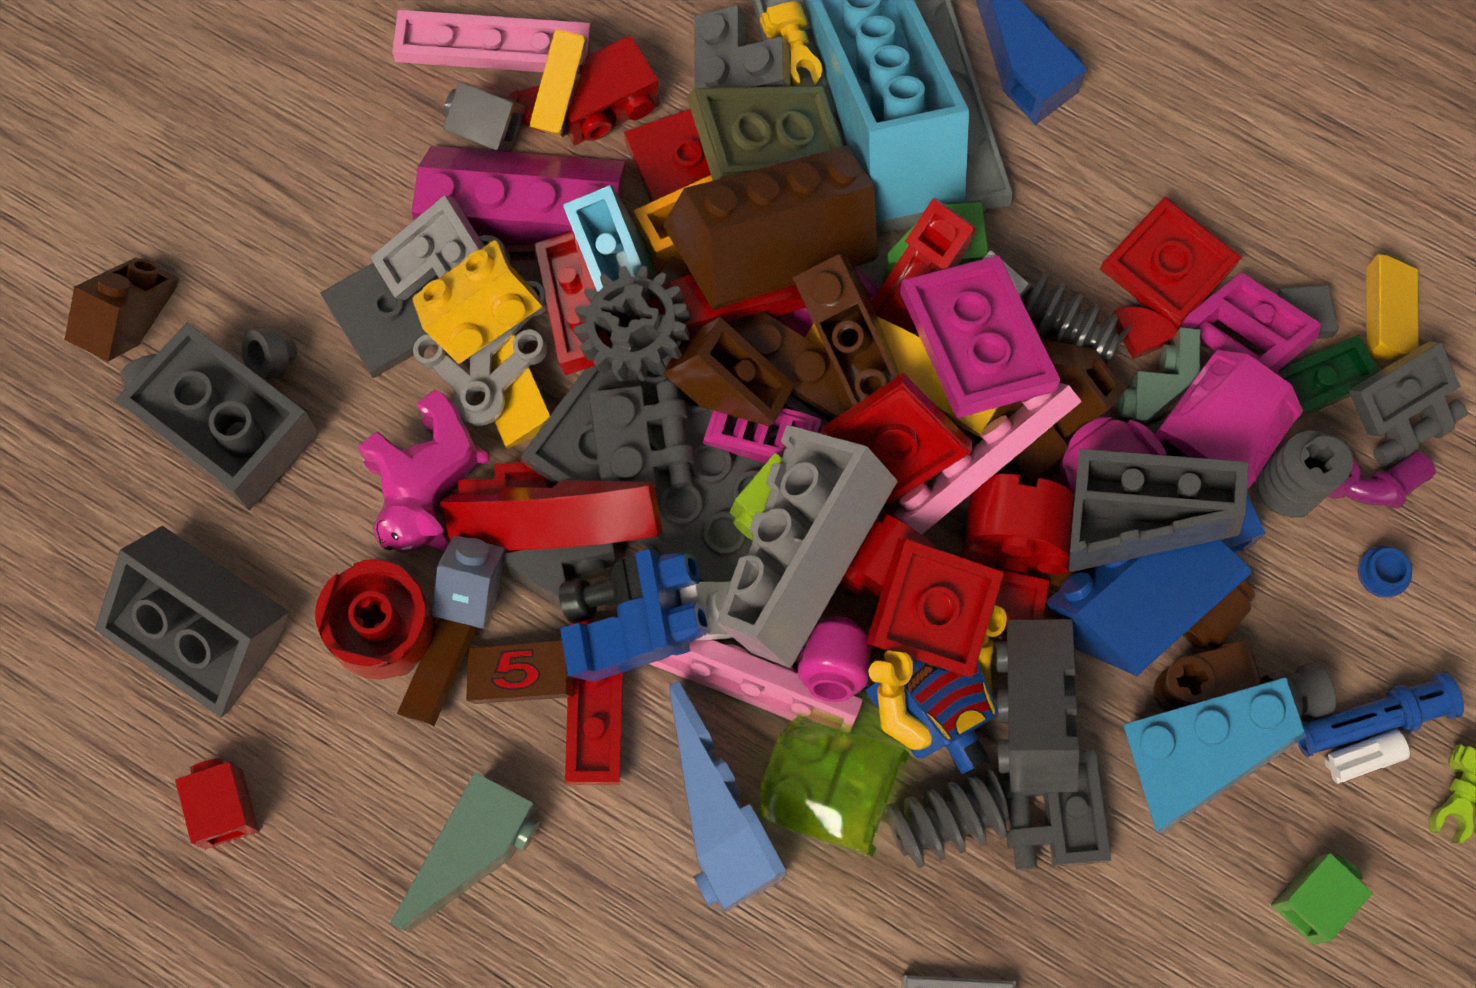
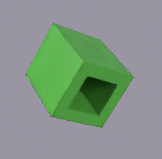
(1322, 898)

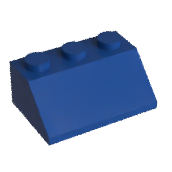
(1146, 603)

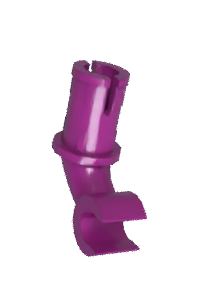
(1387, 487)

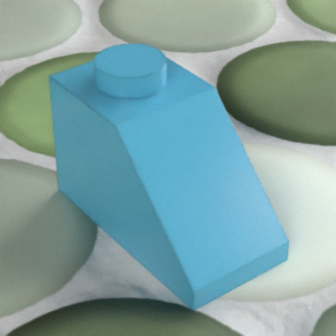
(607, 235)

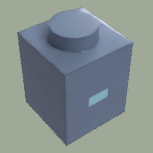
(468, 581)

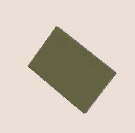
(761, 126)

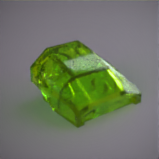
(829, 784)

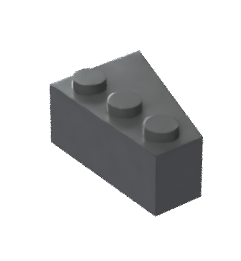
(1152, 505)

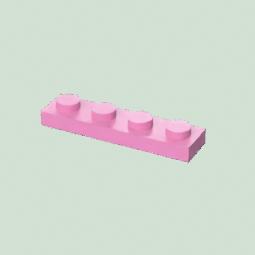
(478, 40)
(1000, 444)
(758, 683)

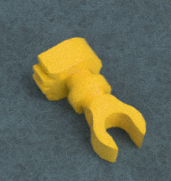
(789, 21)

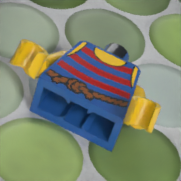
(935, 706)

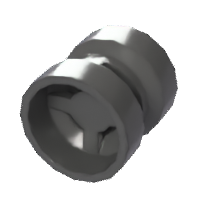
(1310, 689)

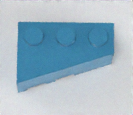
(1209, 746)

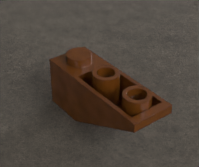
(847, 326)

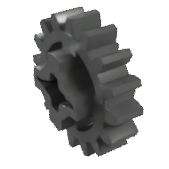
(635, 341)

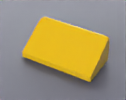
(558, 82)
(1391, 308)
(524, 405)

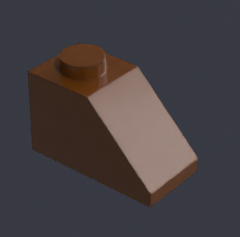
(729, 375)

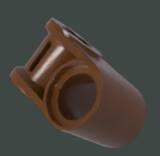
(1209, 676)

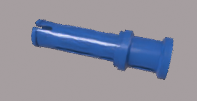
(1400, 709)

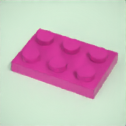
(979, 336)

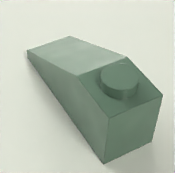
(474, 842)

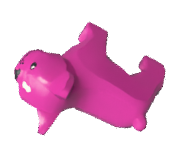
(420, 476)

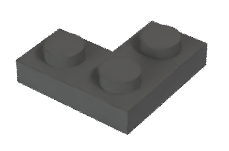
(727, 61)

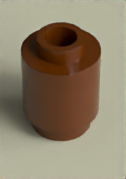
(1222, 619)

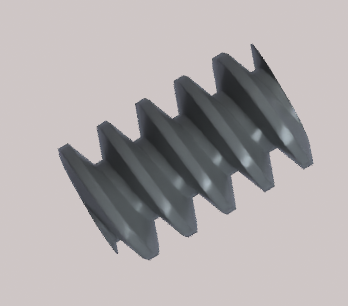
(1069, 323)
(1304, 473)
(949, 818)

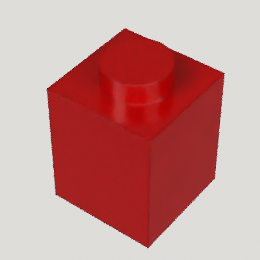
(216, 803)

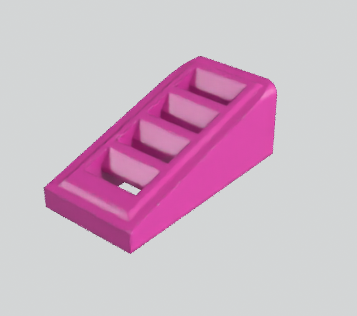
(756, 449)

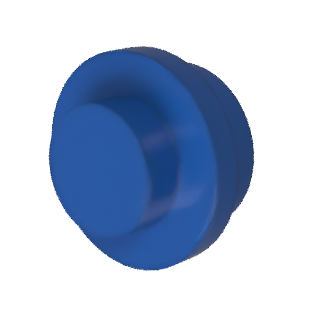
(1385, 571)

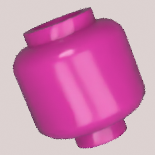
(835, 660)

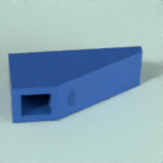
(1029, 58)

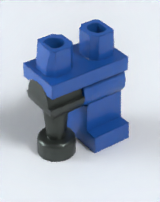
(649, 614)

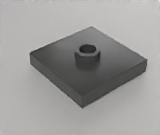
(374, 320)

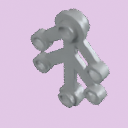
(481, 373)

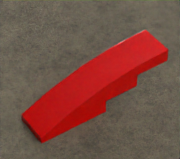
(556, 517)

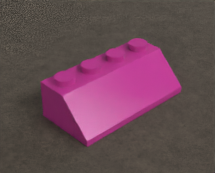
(512, 192)

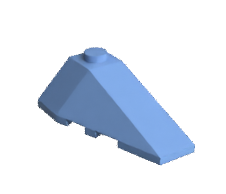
(728, 839)

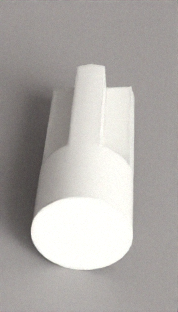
(1367, 756)

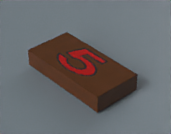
(517, 673)

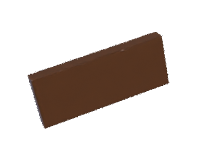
(436, 672)

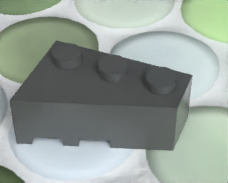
(1039, 706)

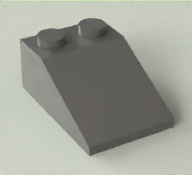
(218, 415)

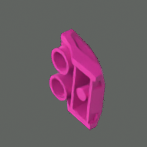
(1232, 412)

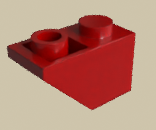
(611, 90)

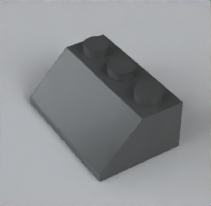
(189, 619)

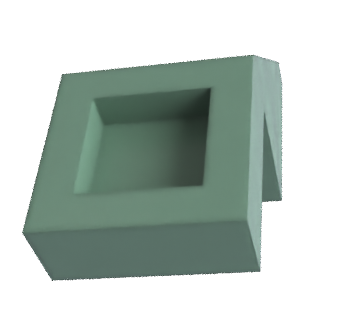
(1154, 393)

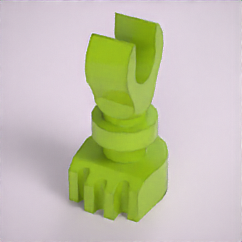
(1464, 795)

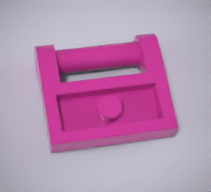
(1258, 317)

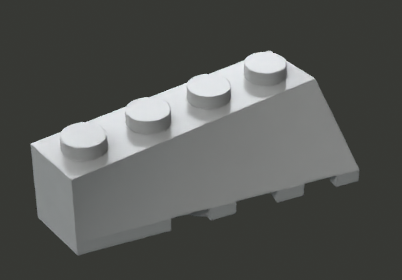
(803, 541)

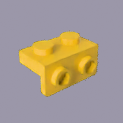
(475, 302)

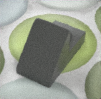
(546, 568)

